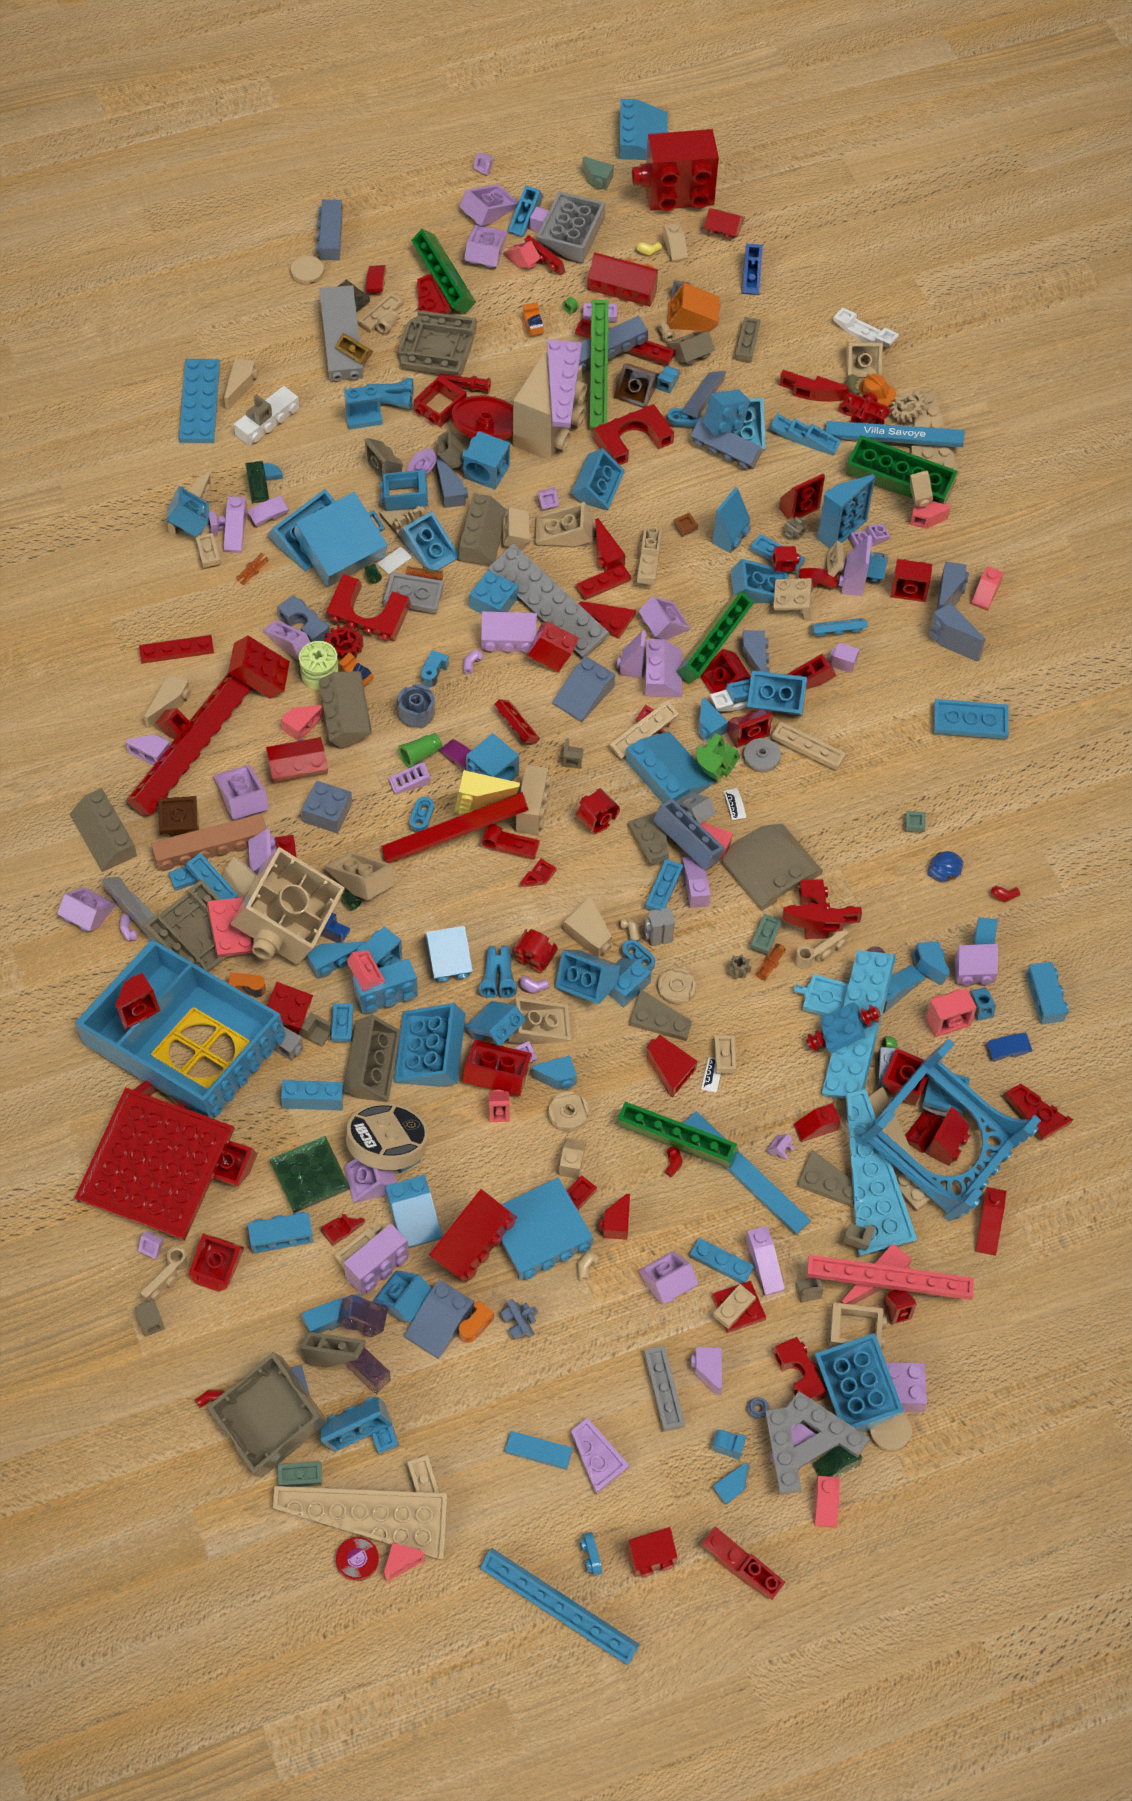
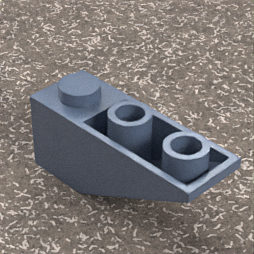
(754, 650)

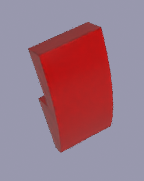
(375, 279)
(818, 576)

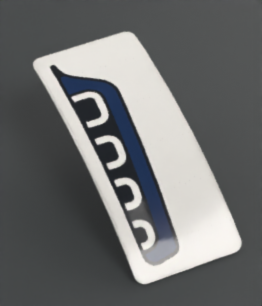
(735, 804)

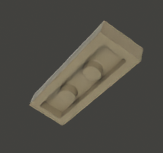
(747, 339)

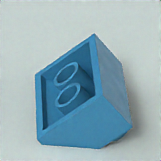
(598, 480)
(586, 975)
(355, 1424)

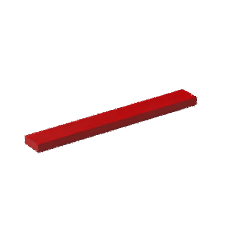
(455, 827)

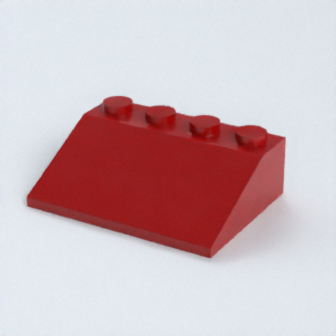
(473, 1236)

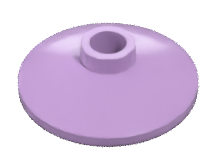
(422, 460)

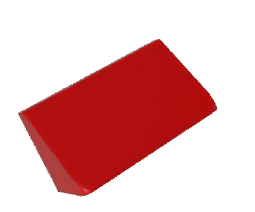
(923, 1131)

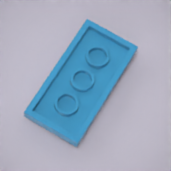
(971, 719)

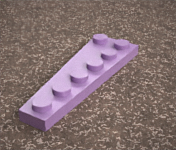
(563, 374)

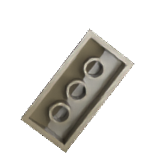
(482, 530)
(345, 707)
(103, 830)
(372, 1059)

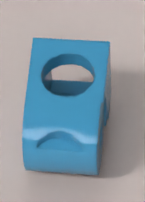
(670, 376)
(983, 1002)
(728, 1444)

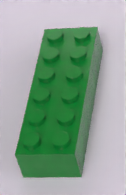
(895, 466)

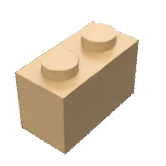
(516, 528)

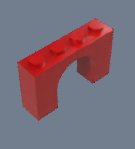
(645, 420)
(384, 625)

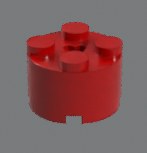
(597, 811)
(534, 950)

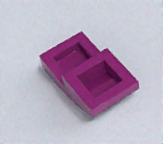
(455, 752)

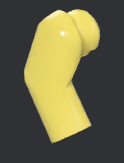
(648, 249)

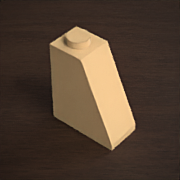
(589, 928)

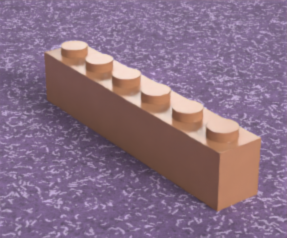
(208, 841)

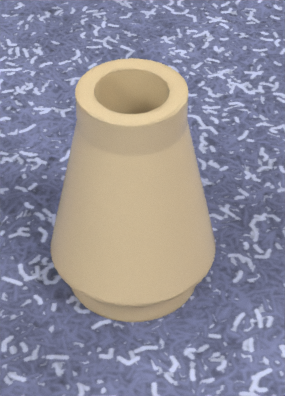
(386, 322)

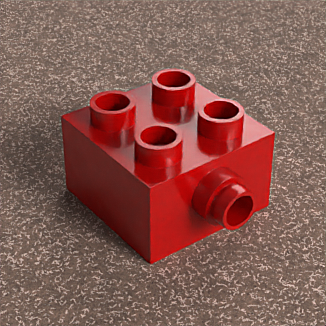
(679, 170)

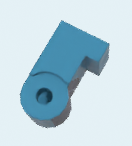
(432, 668)

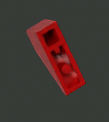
(608, 551)
(816, 670)
(990, 1220)

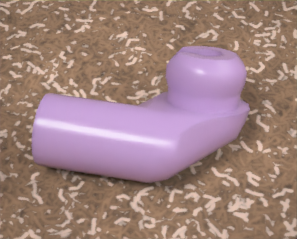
(470, 658)
(125, 928)
(533, 986)

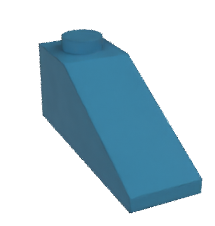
(528, 202)
(901, 985)

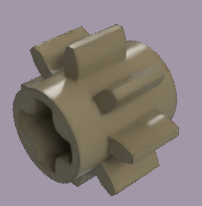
(795, 527)
(736, 971)

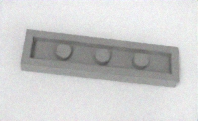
(664, 1388)

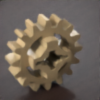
(909, 406)

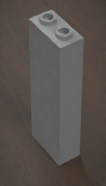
(339, 317)

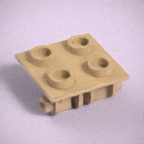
(402, 517)

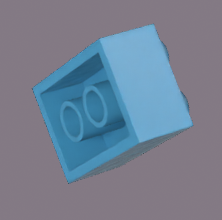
(398, 986)

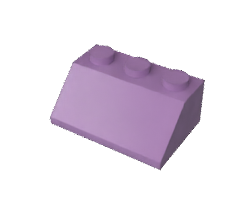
(508, 631)
(661, 664)

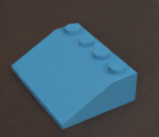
(636, 122)
(845, 509)
(284, 535)
(667, 767)
(430, 1046)
(859, 1383)

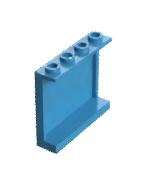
(545, 1229)

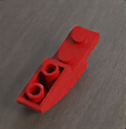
(817, 390)
(815, 918)
(742, 1565)

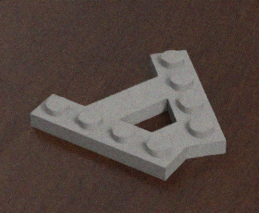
(831, 1433)

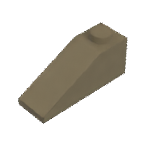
(330, 1350)

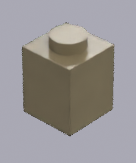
(149, 1317)

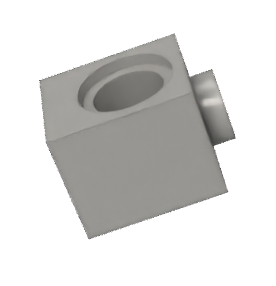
(291, 1046)

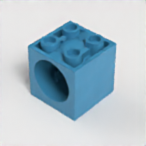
(486, 460)
(493, 759)

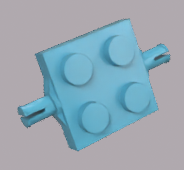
(823, 995)

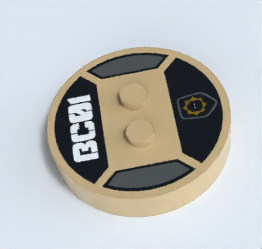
(386, 1136)

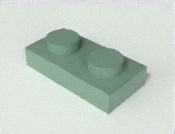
(766, 934)
(300, 1474)

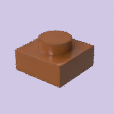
(686, 524)

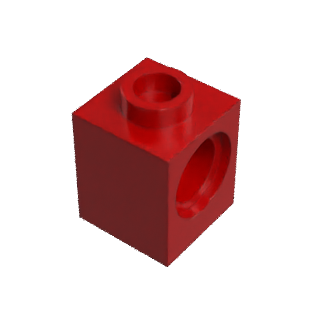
(785, 558)

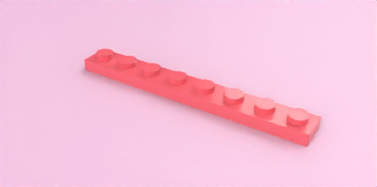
(890, 1277)

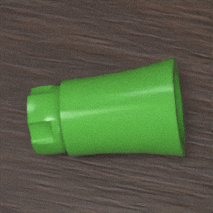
(419, 749)

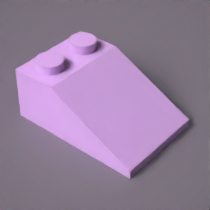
(487, 203)
(485, 246)
(856, 568)
(242, 792)

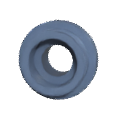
(758, 1402)

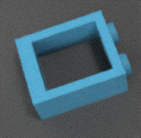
(404, 480)

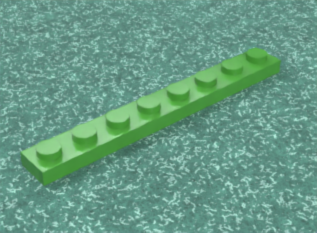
(599, 362)

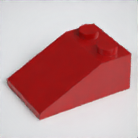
(803, 498)

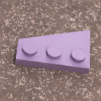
(598, 1455)

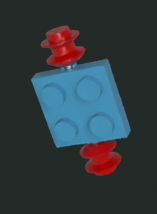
(842, 1027)

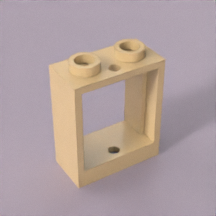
(855, 1310)

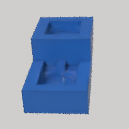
(1009, 1045)

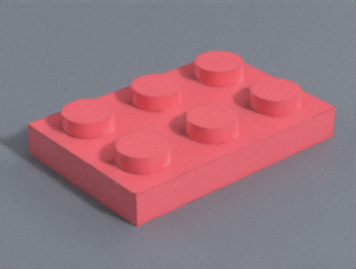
(227, 938)

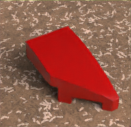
(539, 875)
(341, 1228)

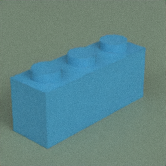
(1047, 992)
(312, 1095)
(280, 1232)

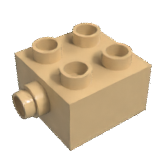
(533, 414)
(286, 907)

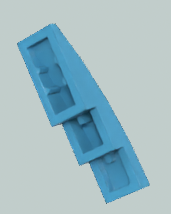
(802, 434)

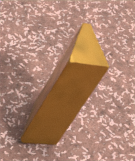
(353, 348)

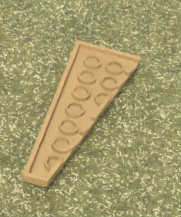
(385, 1516)

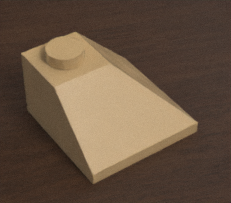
(864, 358)

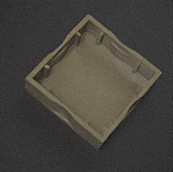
(267, 1414)

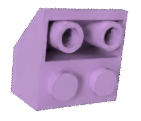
(260, 849)

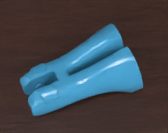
(398, 393)
(488, 986)

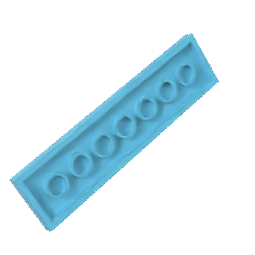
(867, 986)

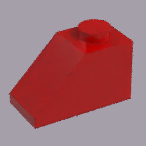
(172, 722)
(818, 1123)
(616, 1219)
(899, 1306)

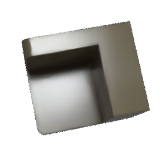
(260, 411)
(572, 756)
(316, 1029)
(858, 1236)
(809, 1289)

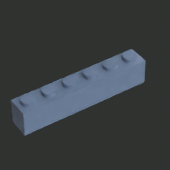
(620, 339)

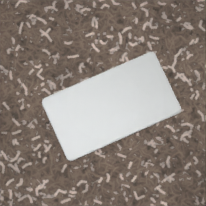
(394, 560)

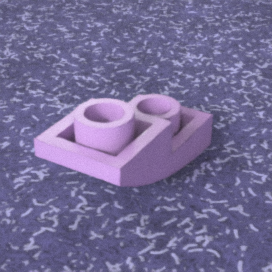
(269, 509)
(878, 533)

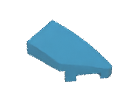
(733, 1484)

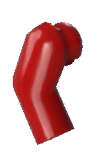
(1003, 894)
(675, 1161)
(209, 1395)

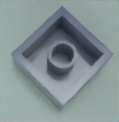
(327, 806)

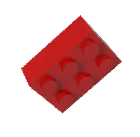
(259, 667)

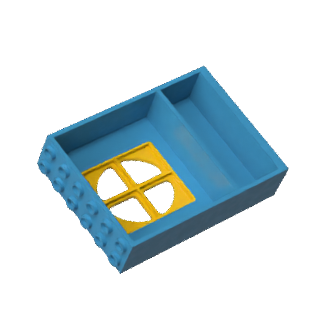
(186, 999)

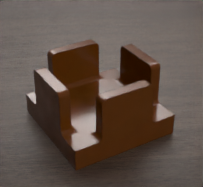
(178, 815)

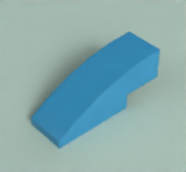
(323, 1317)

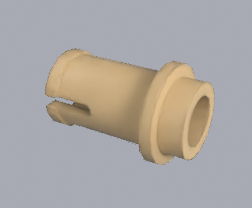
(667, 333)

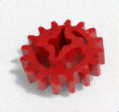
(344, 642)

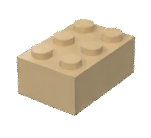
(536, 791)

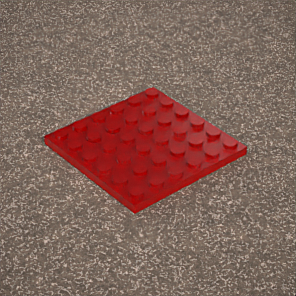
(154, 1163)

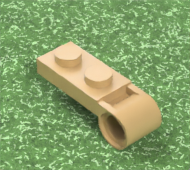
(822, 951)
(167, 1277)

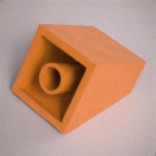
(693, 309)

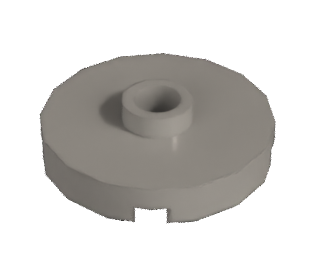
(762, 762)

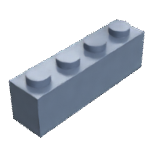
(330, 230)
(728, 444)
(688, 834)

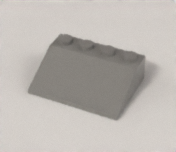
(572, 225)

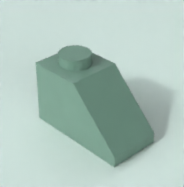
(597, 172)

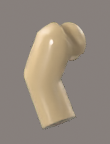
(632, 927)
(588, 1259)

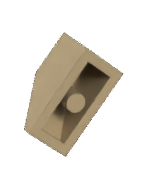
(675, 242)
(921, 489)
(572, 1158)

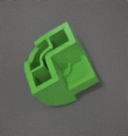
(717, 757)

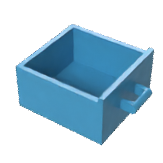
(341, 538)

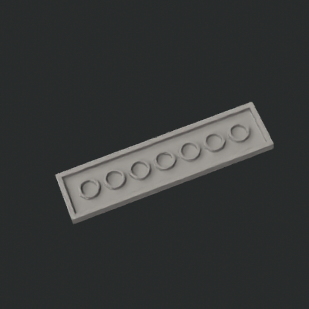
(549, 599)

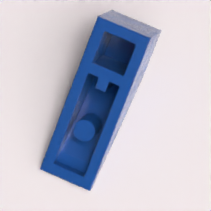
(752, 268)

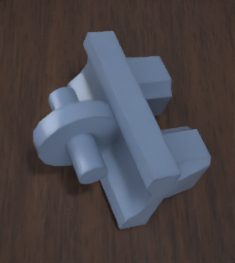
(514, 1311)

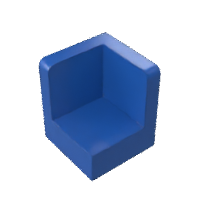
(334, 930)

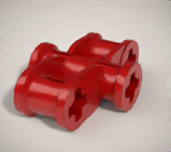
(864, 409)

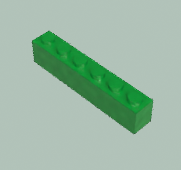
(443, 271)
(715, 637)
(678, 1134)

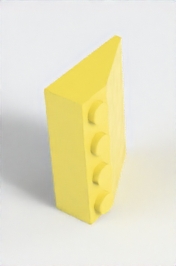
(482, 790)

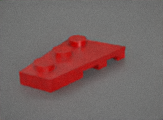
(1030, 1104)

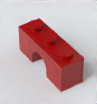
(814, 892)
(793, 1355)

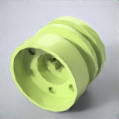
(317, 661)

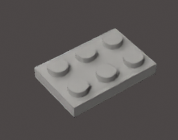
(422, 592)

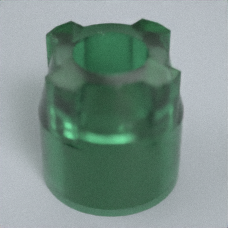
(373, 574)
(351, 901)

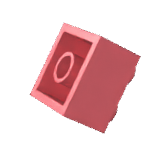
(950, 1012)

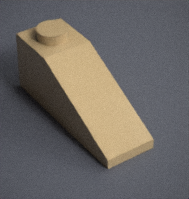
(240, 380)
(170, 696)

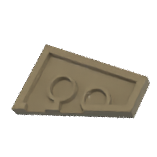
(650, 838)
(659, 1018)
(826, 1180)

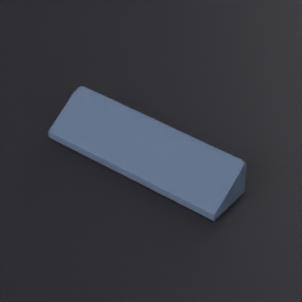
(702, 394)

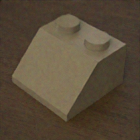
(692, 346)
(381, 458)

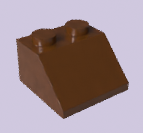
(636, 384)

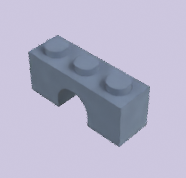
(295, 611)

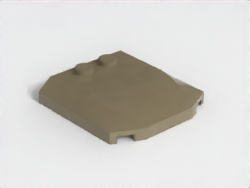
(437, 343)
(769, 864)
(187, 927)

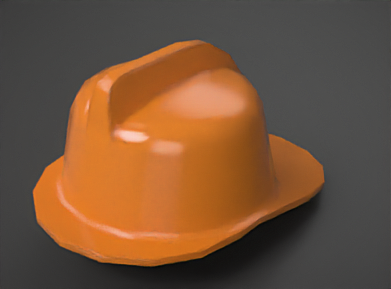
(877, 385)

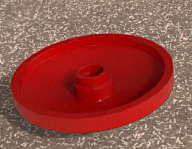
(485, 415)

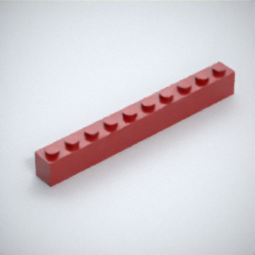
(188, 744)

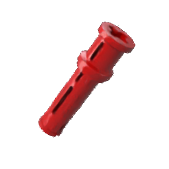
(474, 382)

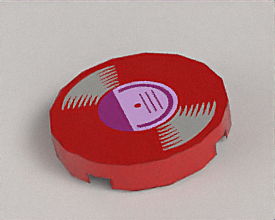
(357, 1559)

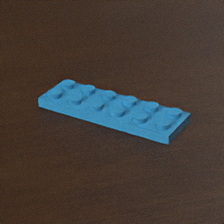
(199, 401)

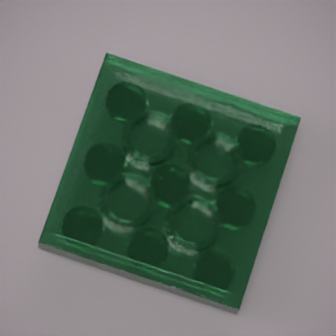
(309, 1174)

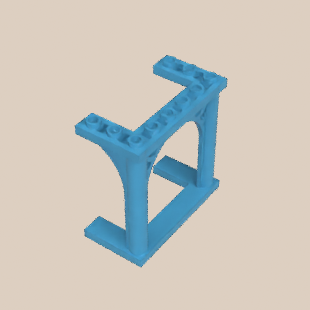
(1005, 1128)

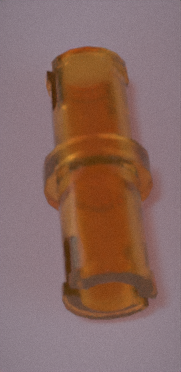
(252, 568)
(425, 573)
(771, 962)

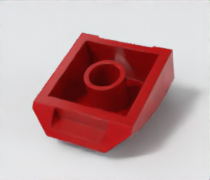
(215, 1262)

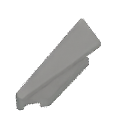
(128, 902)

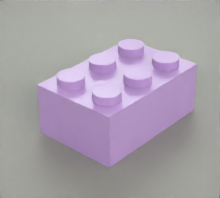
(376, 1259)

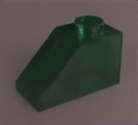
(257, 481)
(836, 1462)

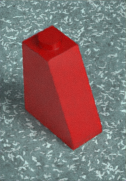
(670, 1064)

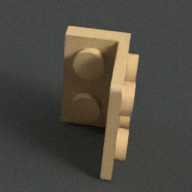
(794, 595)

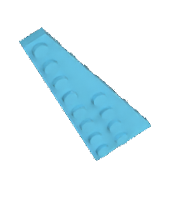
(874, 1183)

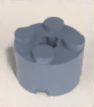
(416, 705)

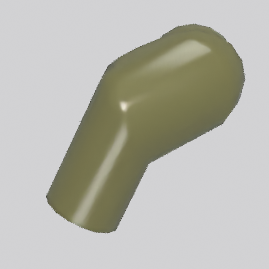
(851, 382)

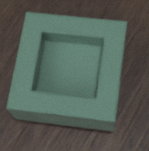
(915, 821)

